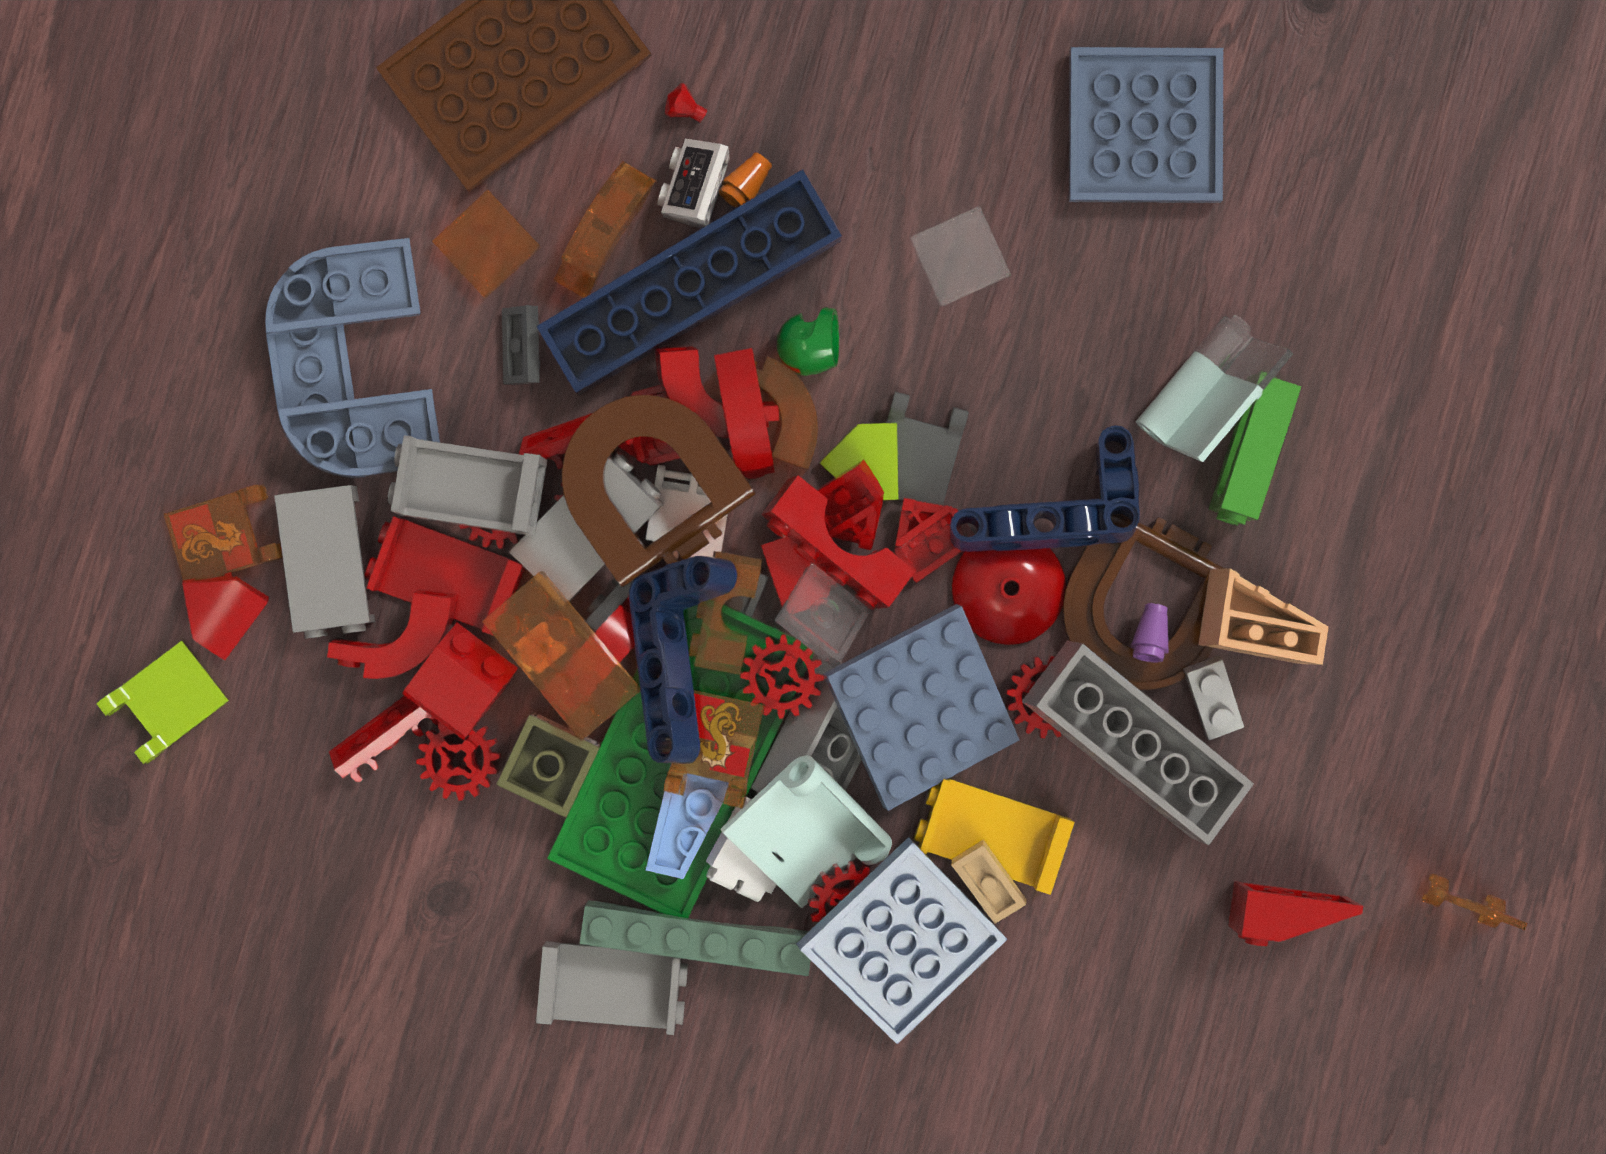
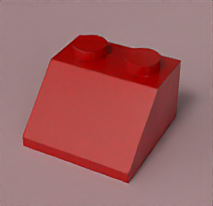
(460, 681)

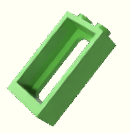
(1254, 454)

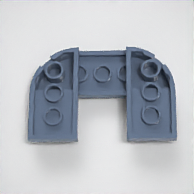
(312, 360)

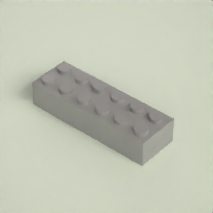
(1137, 742)

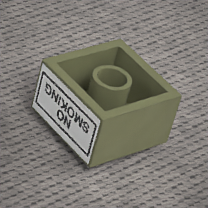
(548, 764)

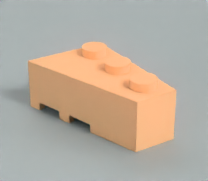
(1258, 624)

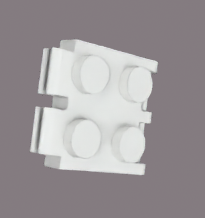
(679, 504)
(735, 870)

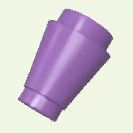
(1151, 635)

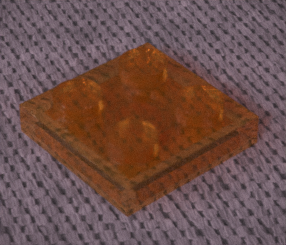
(486, 244)

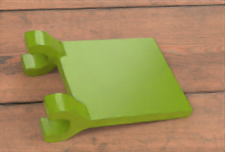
(167, 699)

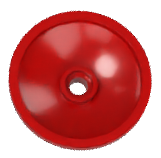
(1005, 618)

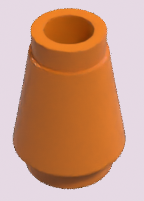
(745, 180)

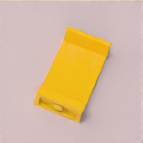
(1021, 836)

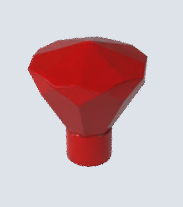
(682, 104)

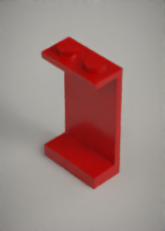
(432, 561)

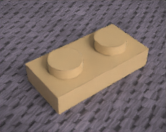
(988, 881)

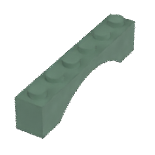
(693, 939)

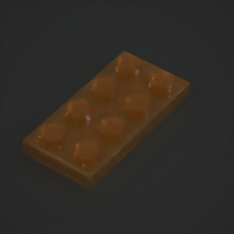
(562, 655)

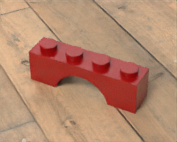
(800, 515)

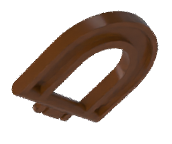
(598, 515)
(1091, 581)

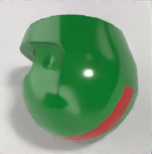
(809, 346)

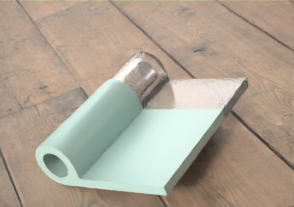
(1212, 389)

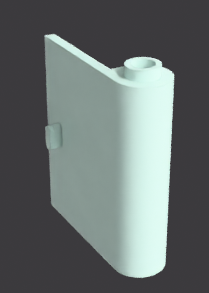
(809, 825)

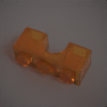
(718, 645)

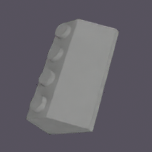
(814, 733)

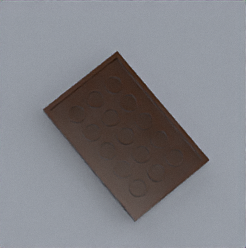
(509, 74)

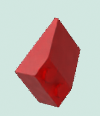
(1281, 913)

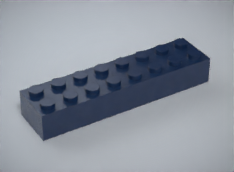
(690, 282)

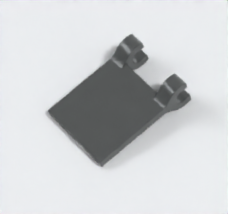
(925, 452)

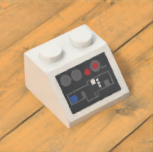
(695, 182)

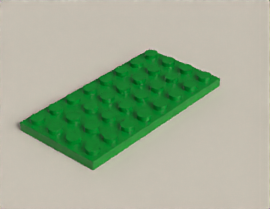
(622, 795)

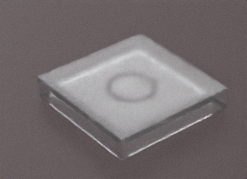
(960, 256)
(822, 615)

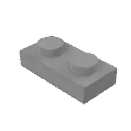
(1213, 697)

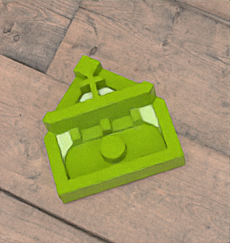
(876, 446)

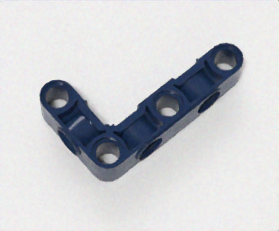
(1073, 521)
(663, 653)

